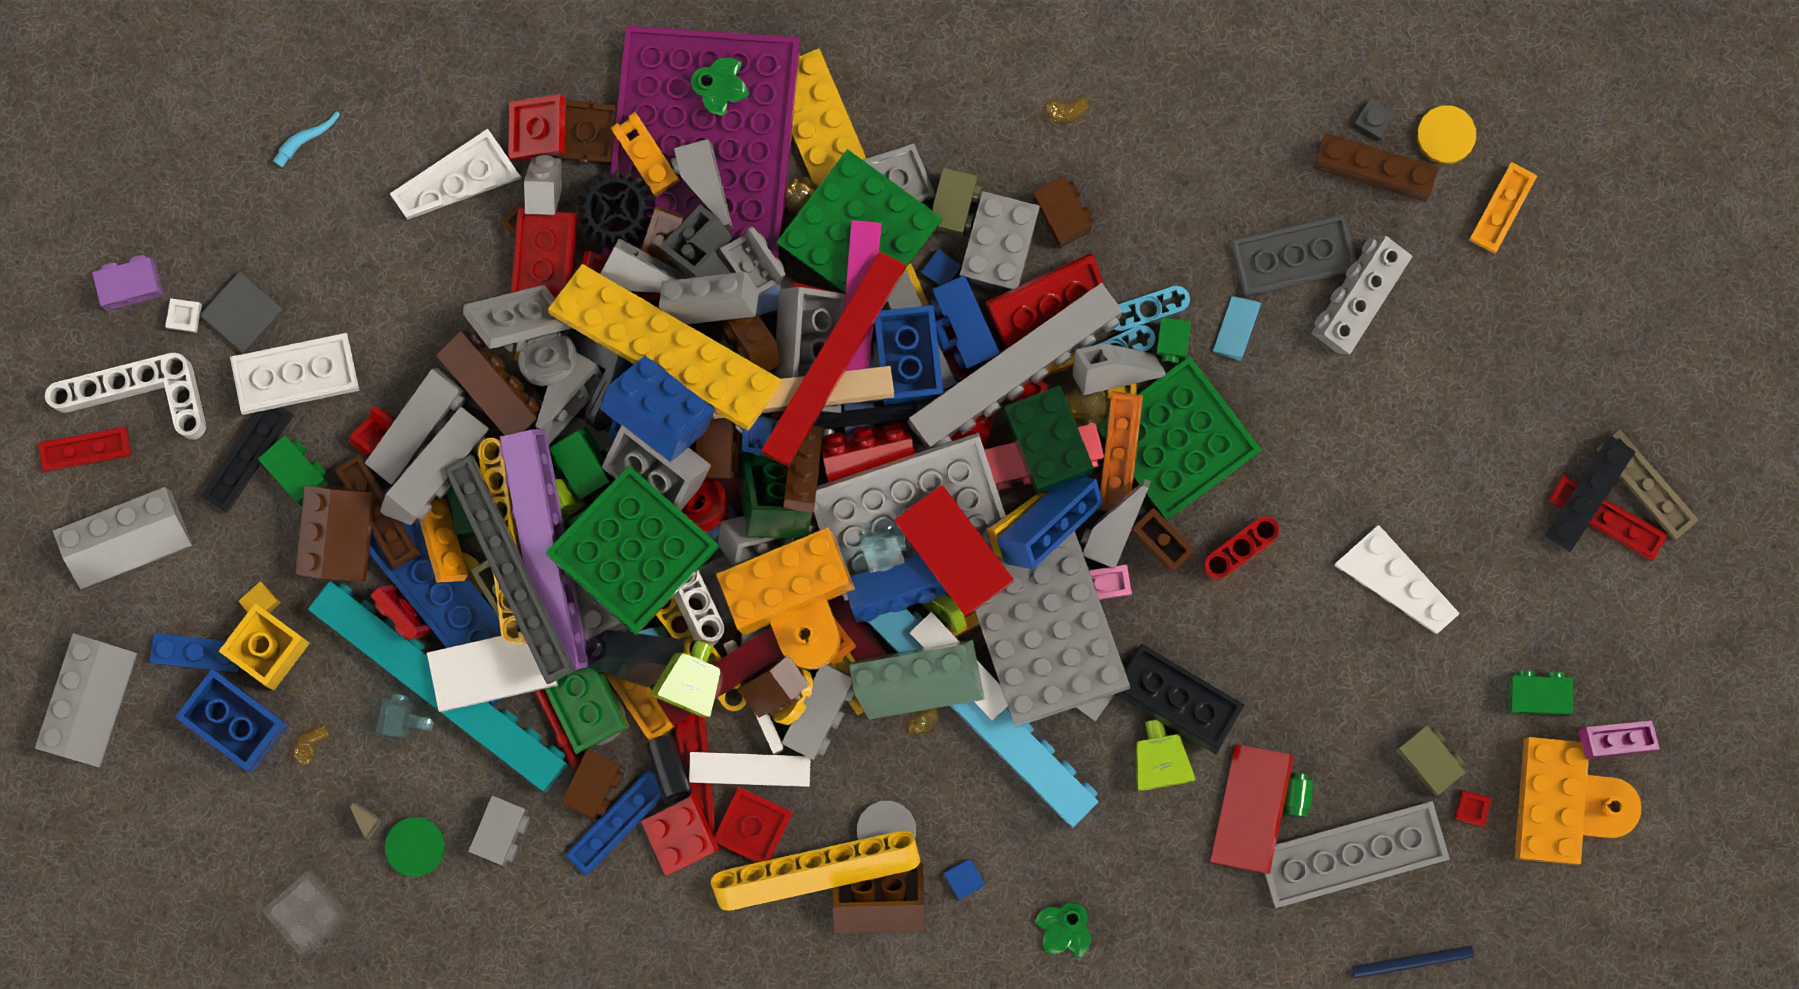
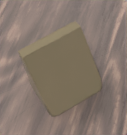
(366, 820)

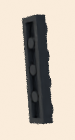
(244, 456)
(1589, 493)

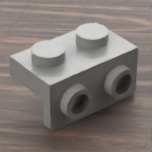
(752, 256)

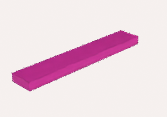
(862, 252)

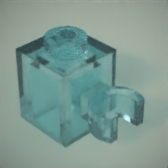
(883, 549)
(398, 718)

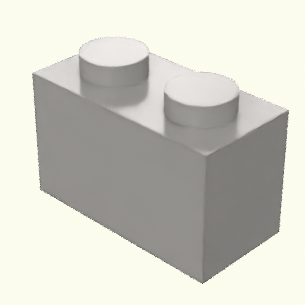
(543, 185)
(499, 831)

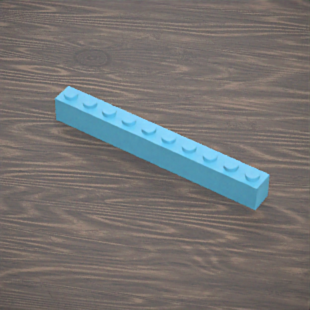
(1016, 746)

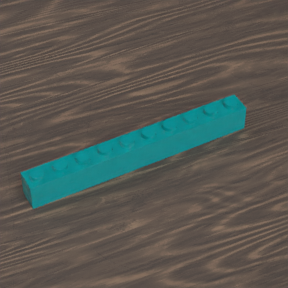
(411, 666)

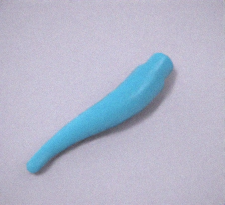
(291, 145)

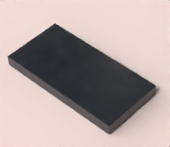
(1180, 699)

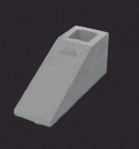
(1112, 366)

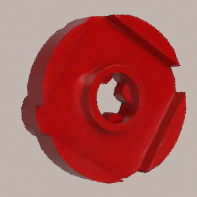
(714, 508)

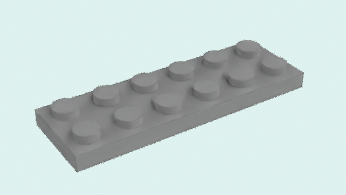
(1356, 854)

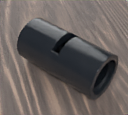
(668, 769)

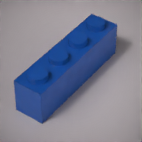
(1049, 523)
(893, 589)

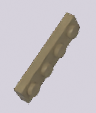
(1655, 493)

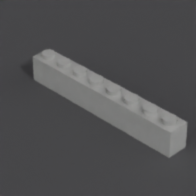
(1016, 367)

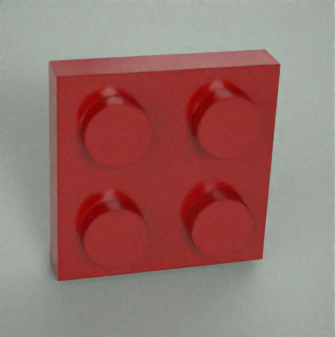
(537, 127)
(394, 604)
(752, 826)
(680, 835)

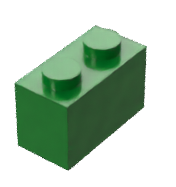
(581, 463)
(291, 468)
(1540, 695)

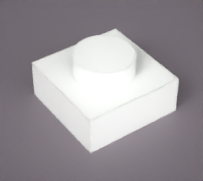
(183, 315)

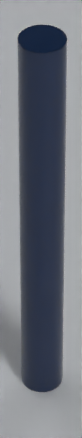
(1412, 962)

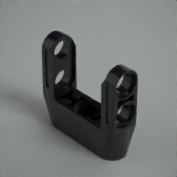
(612, 362)

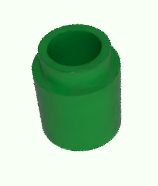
(1298, 795)

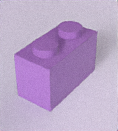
(127, 283)

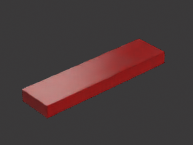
(1616, 523)

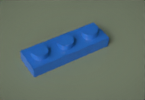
(190, 653)

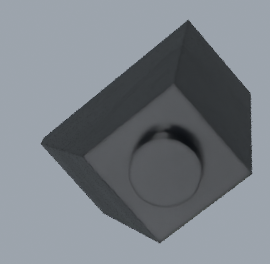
(632, 656)

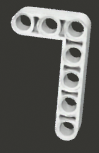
(133, 386)
(697, 618)

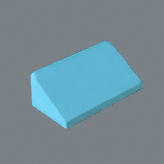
(1236, 327)

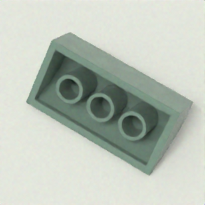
(917, 680)

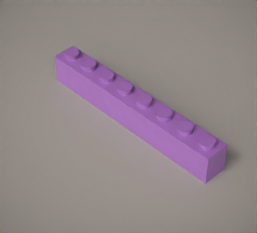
(539, 526)

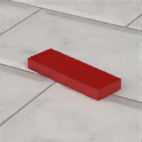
(84, 449)

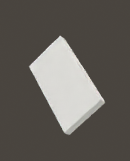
(294, 373)
(483, 672)

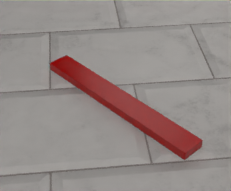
(833, 359)
(692, 737)

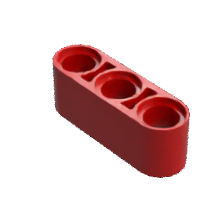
(1248, 536)

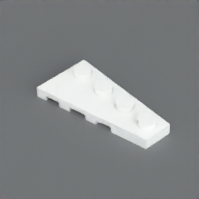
(460, 175)
(1392, 575)

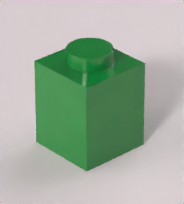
(1172, 340)

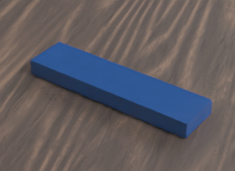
(615, 823)

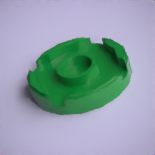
(415, 847)

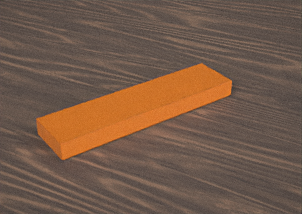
(1120, 448)

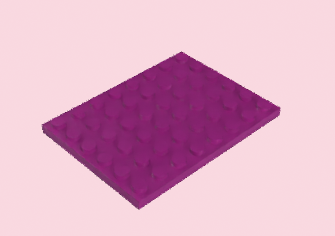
(747, 141)

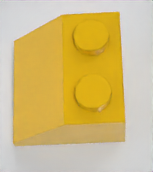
(264, 647)

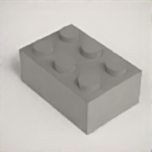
(999, 242)

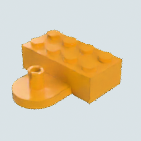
(792, 594)
(1565, 803)

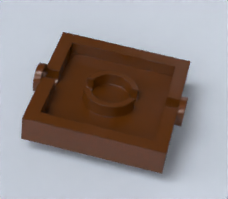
(589, 132)

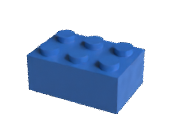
(910, 347)
(657, 408)
(232, 720)

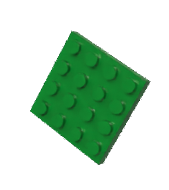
(858, 193)
(1186, 439)
(632, 550)

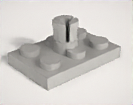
(513, 318)

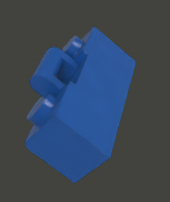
(962, 312)

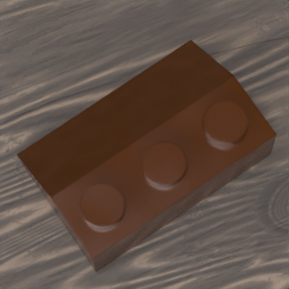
(335, 533)
(881, 904)

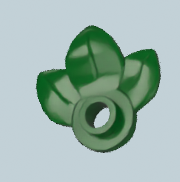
(724, 85)
(1061, 932)

